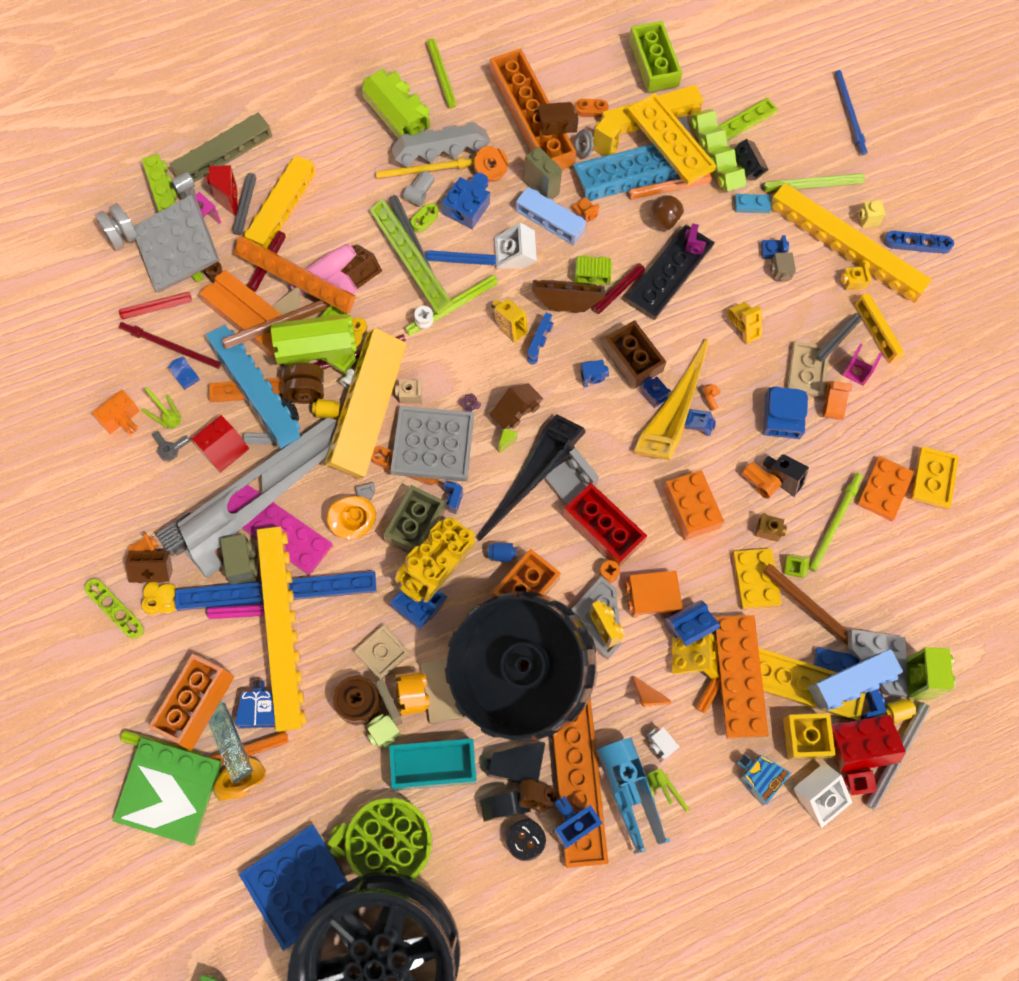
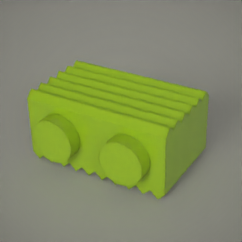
(593, 270)

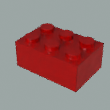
(867, 744)

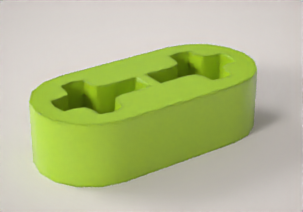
(425, 218)

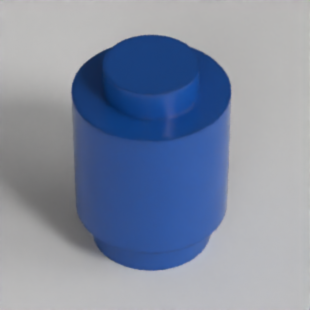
(502, 552)

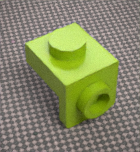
(339, 835)

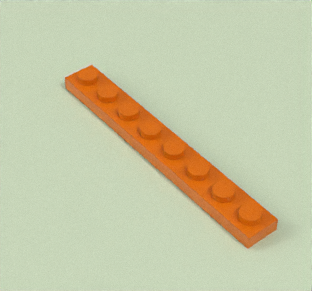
(294, 274)

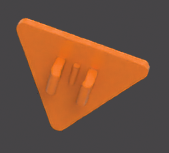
(648, 695)

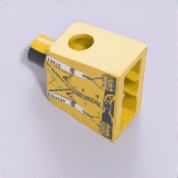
(510, 319)

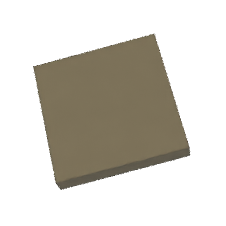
(389, 702)

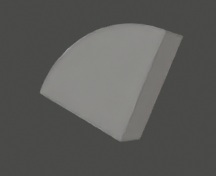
(366, 490)

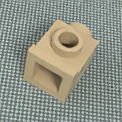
(409, 391)

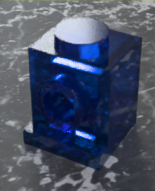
(657, 395)

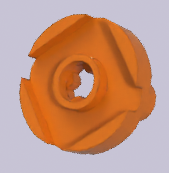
(493, 154)

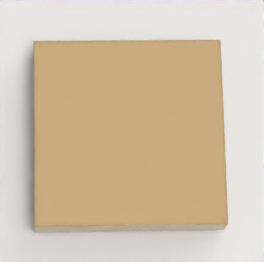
(382, 652)

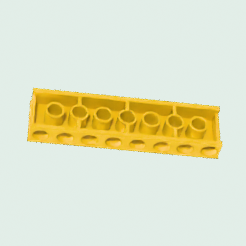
(365, 404)

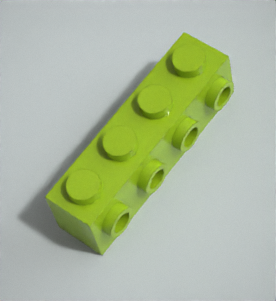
(159, 181)

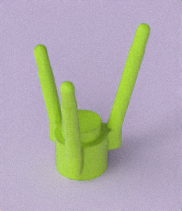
(170, 418)
(659, 780)

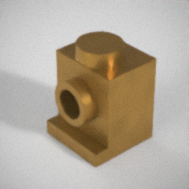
(765, 530)

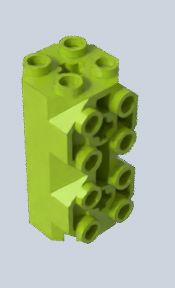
(394, 105)
(313, 338)

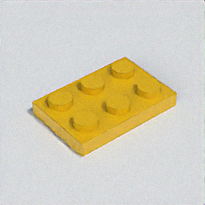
(935, 477)
(755, 587)

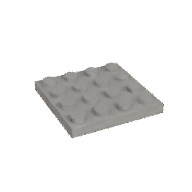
(175, 243)
(432, 443)

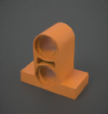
(836, 399)

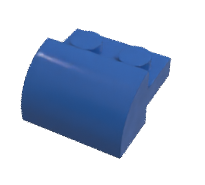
(418, 612)
(692, 623)

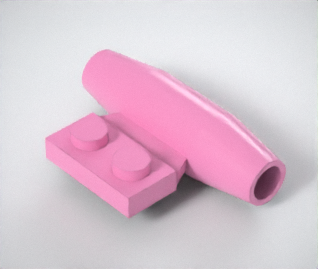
(330, 268)

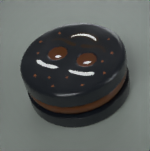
(526, 840)

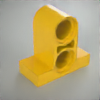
(747, 320)

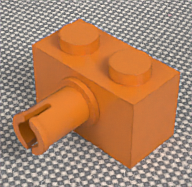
(117, 413)

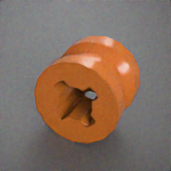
(610, 576)

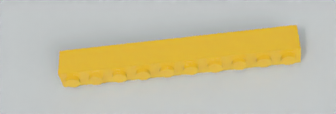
(850, 242)
(280, 630)

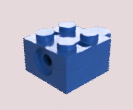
(467, 200)

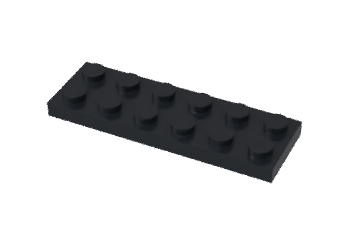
(667, 275)

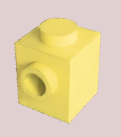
(871, 214)

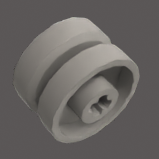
(115, 227)

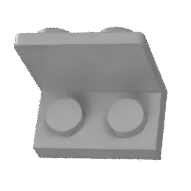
(572, 477)

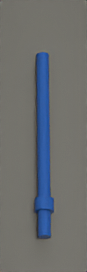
(859, 137)

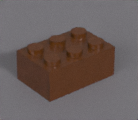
(634, 354)

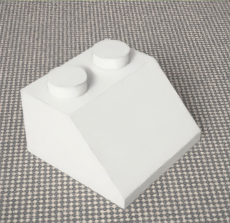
(515, 247)
(823, 794)

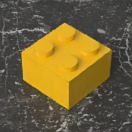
(809, 736)

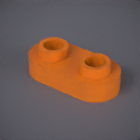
(591, 107)

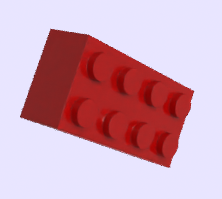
(604, 525)

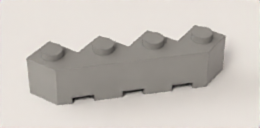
(431, 143)

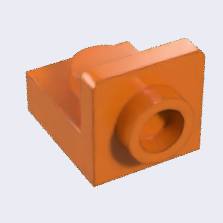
(586, 209)
(145, 544)

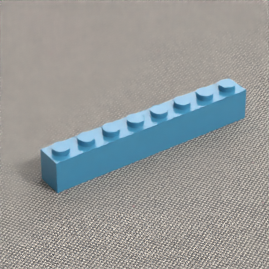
(255, 388)

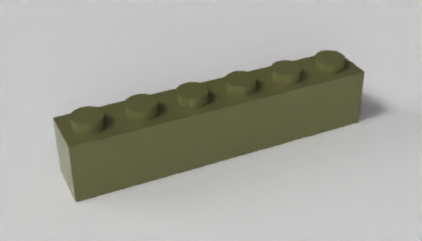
(223, 147)

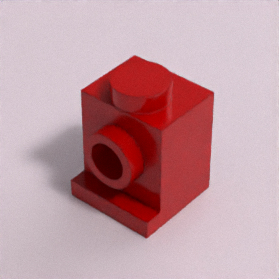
(865, 785)

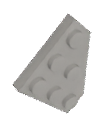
(607, 593)
(867, 644)

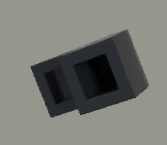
(502, 806)

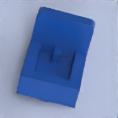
(876, 704)

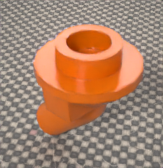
(710, 392)

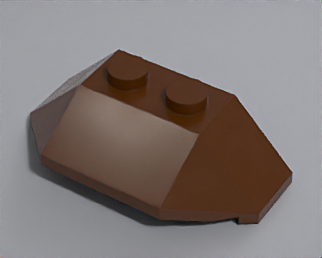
(567, 295)

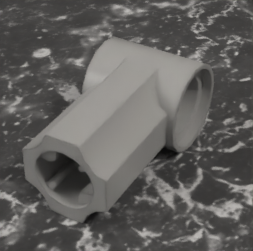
(184, 185)
(417, 191)

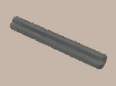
(244, 204)
(841, 334)

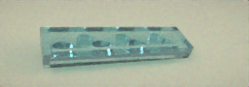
(229, 744)

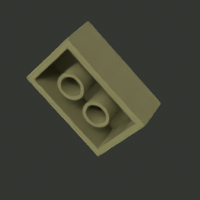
(414, 519)

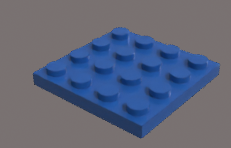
(293, 883)

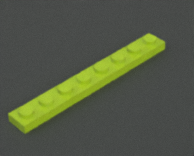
(411, 257)

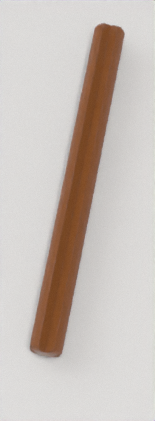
(265, 327)
(806, 602)

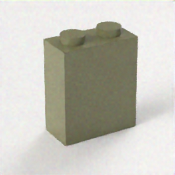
(542, 173)

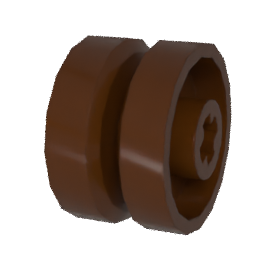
(303, 383)
(357, 688)

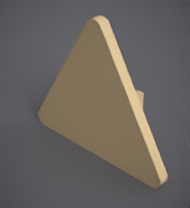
(289, 302)

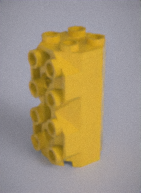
(435, 559)

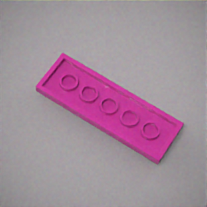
(304, 544)

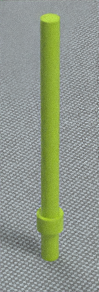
(851, 492)

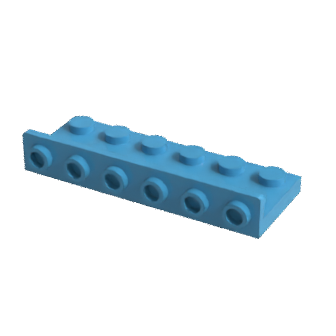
(623, 172)

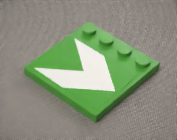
(167, 791)

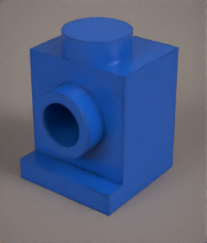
(593, 372)

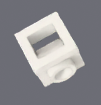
(662, 743)

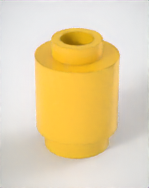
(326, 408)
(900, 709)

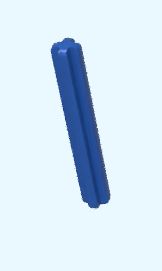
(460, 257)

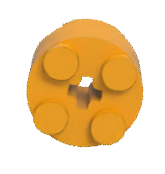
(411, 693)

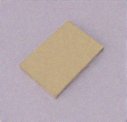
(806, 371)
(442, 702)

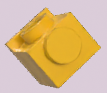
(856, 278)

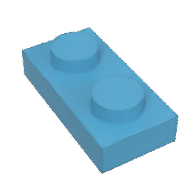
(752, 203)

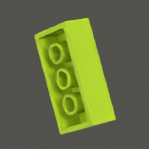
(655, 56)

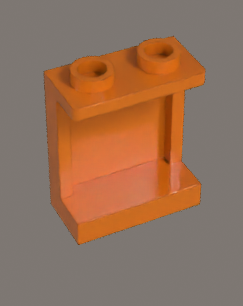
(653, 593)

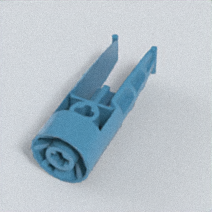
(621, 758)

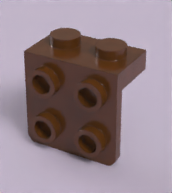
(558, 118)

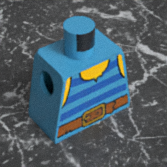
(762, 777)

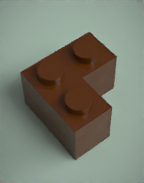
(515, 404)

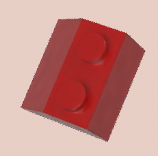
(223, 187)
(220, 443)

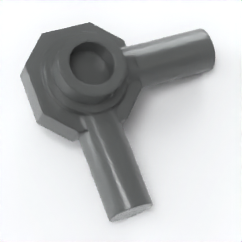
(169, 450)

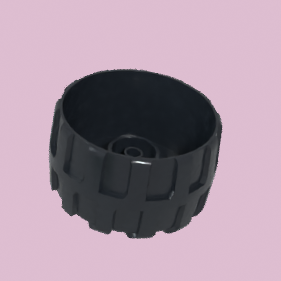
(488, 675)

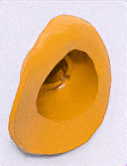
(351, 517)
(226, 789)

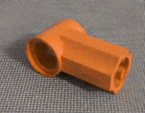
(765, 483)

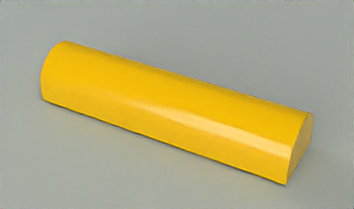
(879, 328)

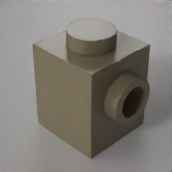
(783, 267)

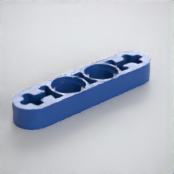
(918, 239)

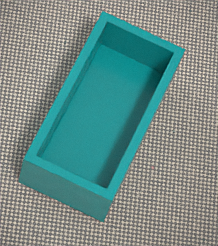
(432, 764)

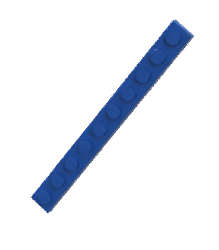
(253, 593)

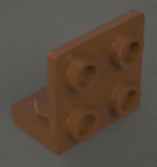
(362, 266)

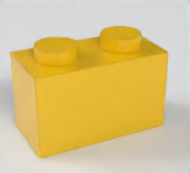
(606, 137)

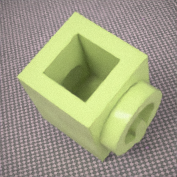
(382, 731)

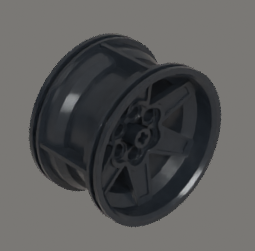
(398, 896)

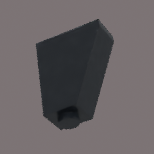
(517, 763)

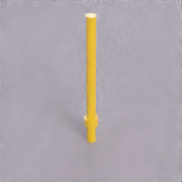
(461, 163)

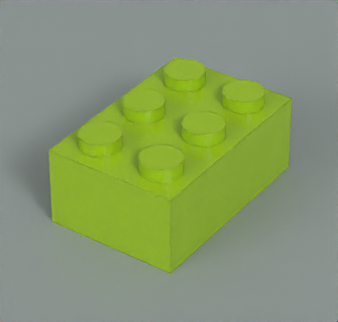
(930, 673)

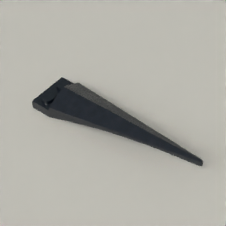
(551, 448)

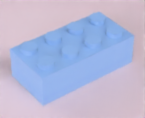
(855, 679)

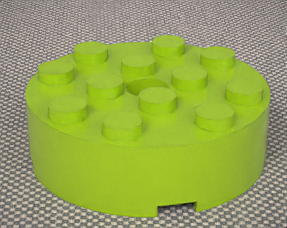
(388, 819)

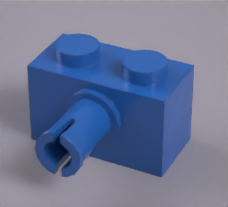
(575, 824)

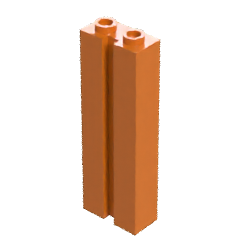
(240, 307)

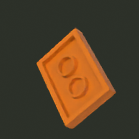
(885, 488)

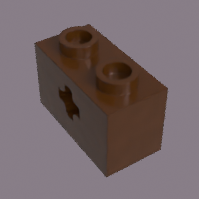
(149, 566)

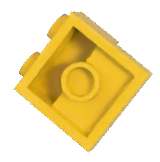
(604, 622)

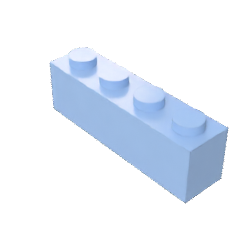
(550, 216)

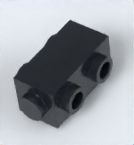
(750, 159)

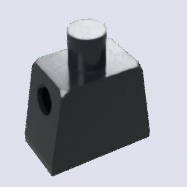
(789, 471)

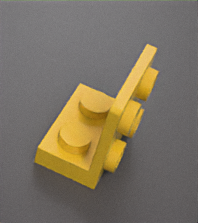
(695, 657)

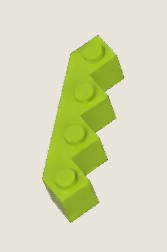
(714, 143)

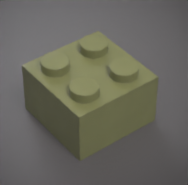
(239, 559)

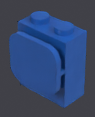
(785, 412)

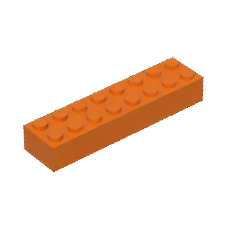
(523, 96)

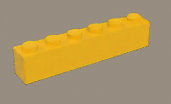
(680, 102)
(281, 201)

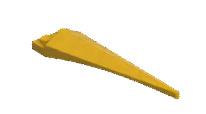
(666, 428)

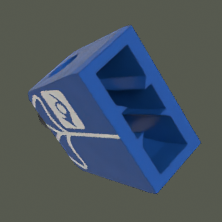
(256, 708)

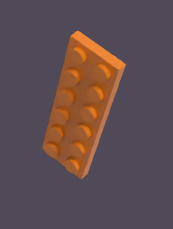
(741, 677)

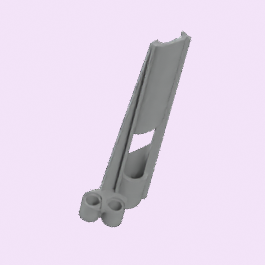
(212, 521)

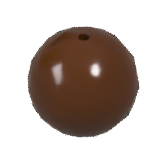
(666, 212)

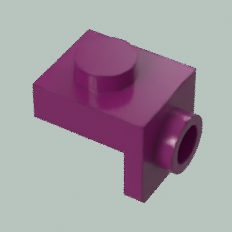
(693, 245)

